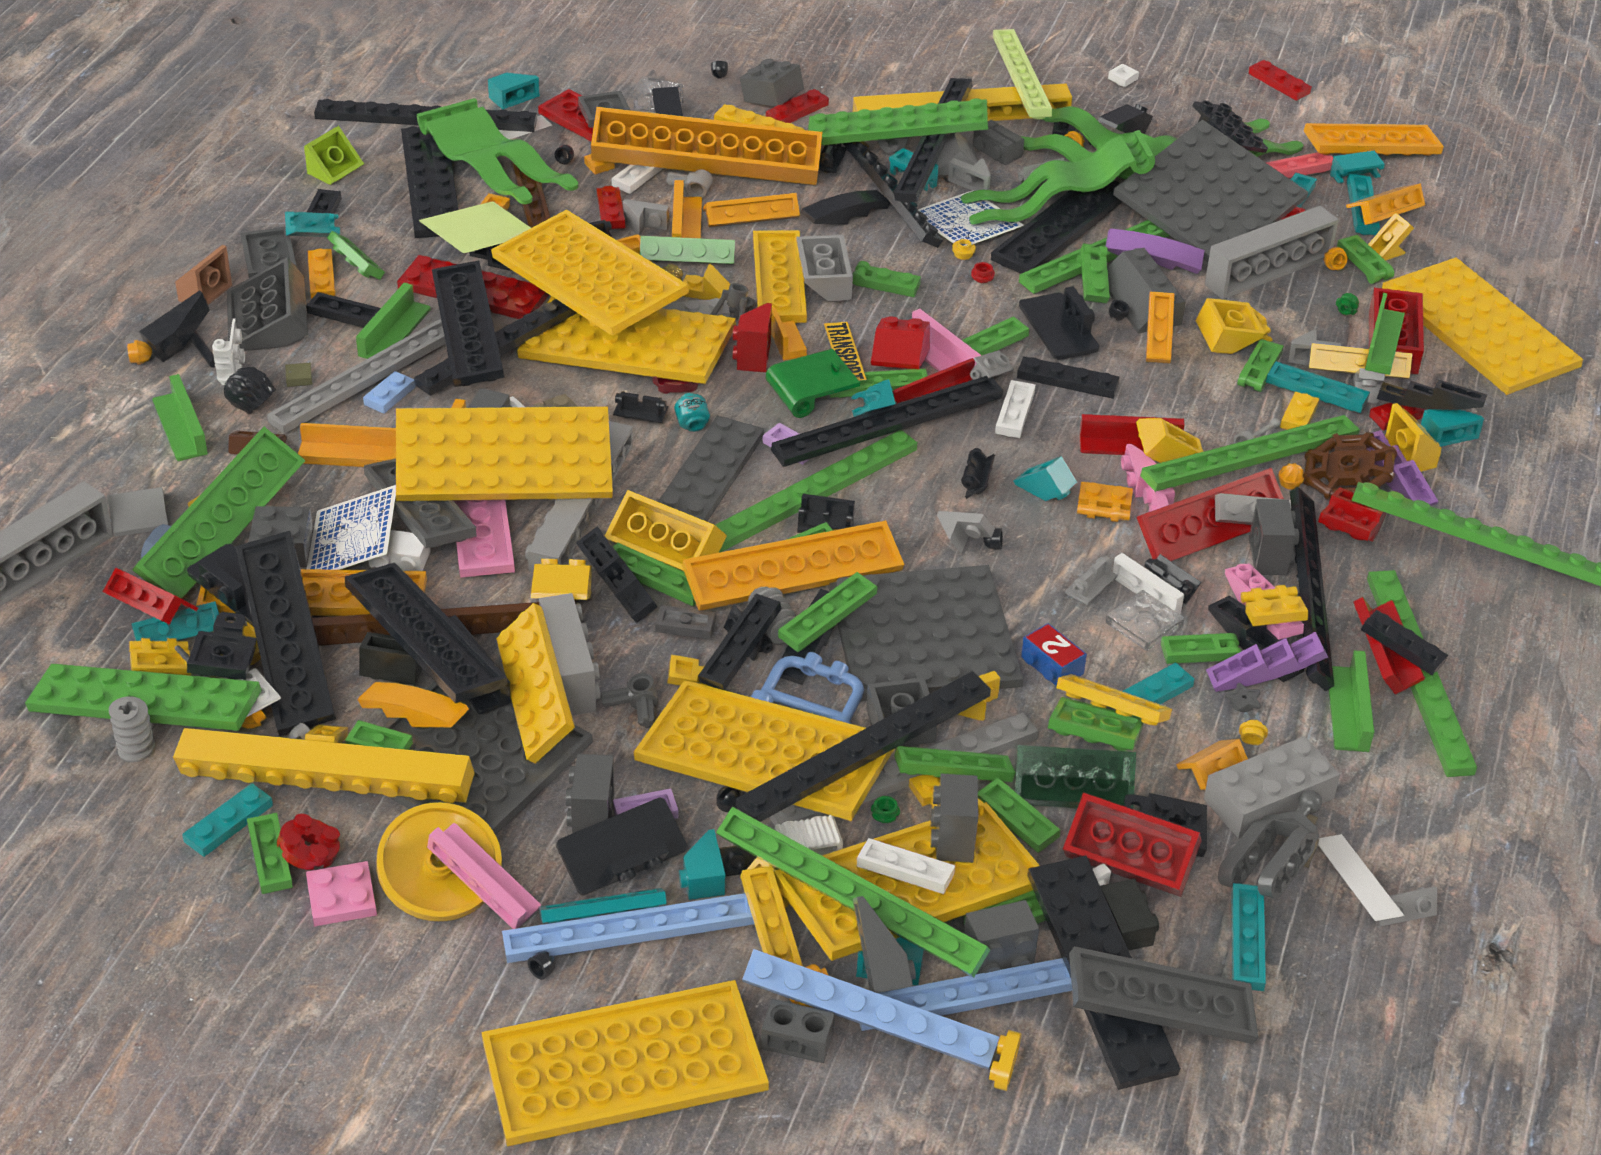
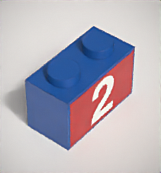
(1053, 654)

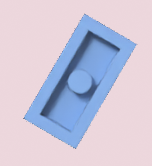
(389, 392)

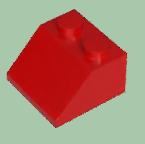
(753, 339)
(901, 343)

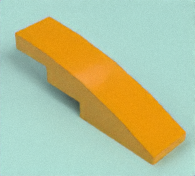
(416, 704)

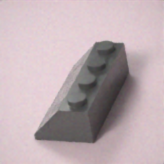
(1133, 278)

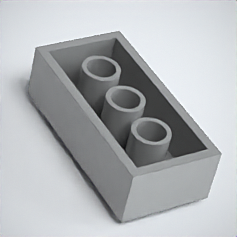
(572, 652)
(1269, 784)

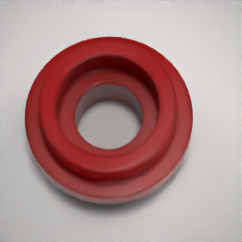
(983, 272)

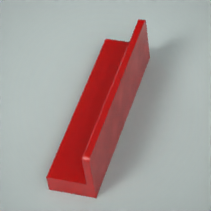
(940, 380)
(1111, 433)
(144, 596)
(1395, 669)

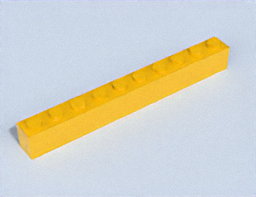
(1002, 102)
(324, 765)

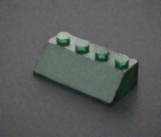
(1062, 774)

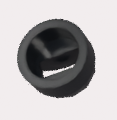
(719, 69)
(561, 154)
(1120, 305)
(995, 541)
(730, 798)
(541, 964)

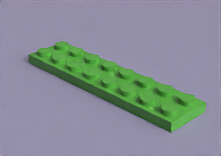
(901, 122)
(220, 512)
(169, 697)

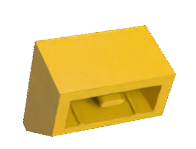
(1166, 441)

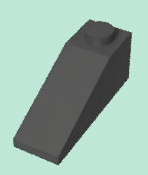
(883, 956)

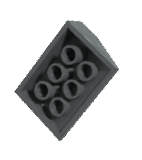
(269, 307)

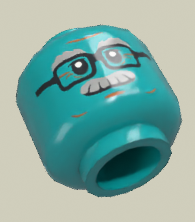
(692, 412)

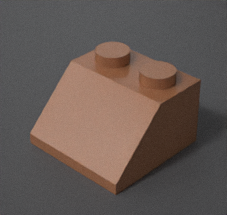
(209, 276)

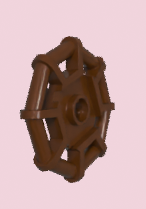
(1349, 450)

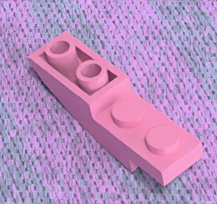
(1132, 463)
(1245, 577)

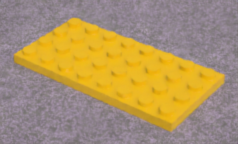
(590, 272)
(1486, 327)
(660, 345)
(502, 453)
(751, 742)
(992, 878)
(623, 1062)

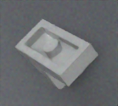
(969, 176)
(645, 214)
(1301, 347)
(1370, 382)
(962, 525)

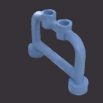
(811, 666)

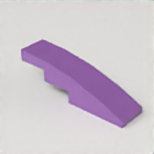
(1164, 251)
(1408, 477)
(1268, 664)

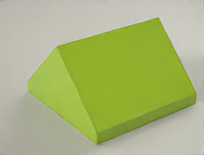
(331, 156)

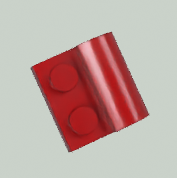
(1351, 517)

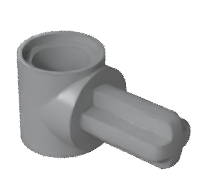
(696, 183)

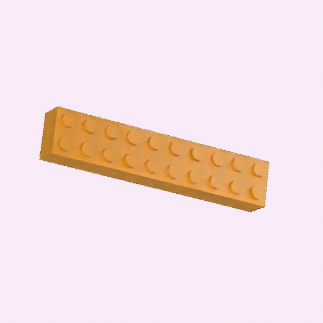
(706, 145)

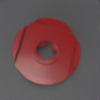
(304, 828)

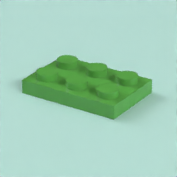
(1095, 724)

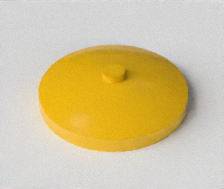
(416, 876)

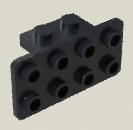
(1229, 124)
(1062, 323)
(223, 578)
(621, 846)

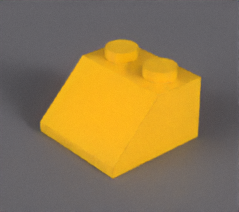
(1228, 325)
(1412, 439)
(560, 579)

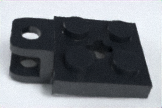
(224, 650)
(1186, 813)

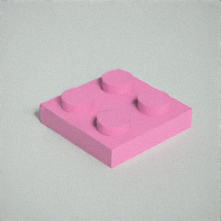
(341, 893)

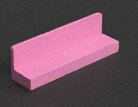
(945, 347)
(483, 875)

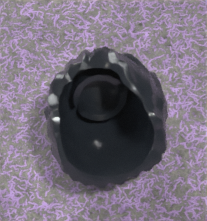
(248, 389)

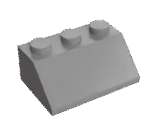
(826, 266)

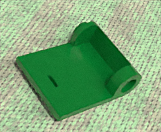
(809, 378)

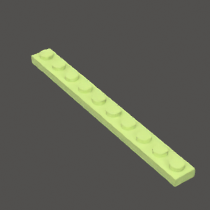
(1022, 74)

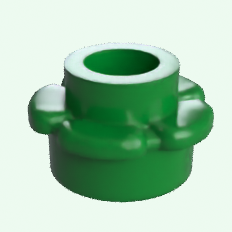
(1347, 304)
(885, 809)

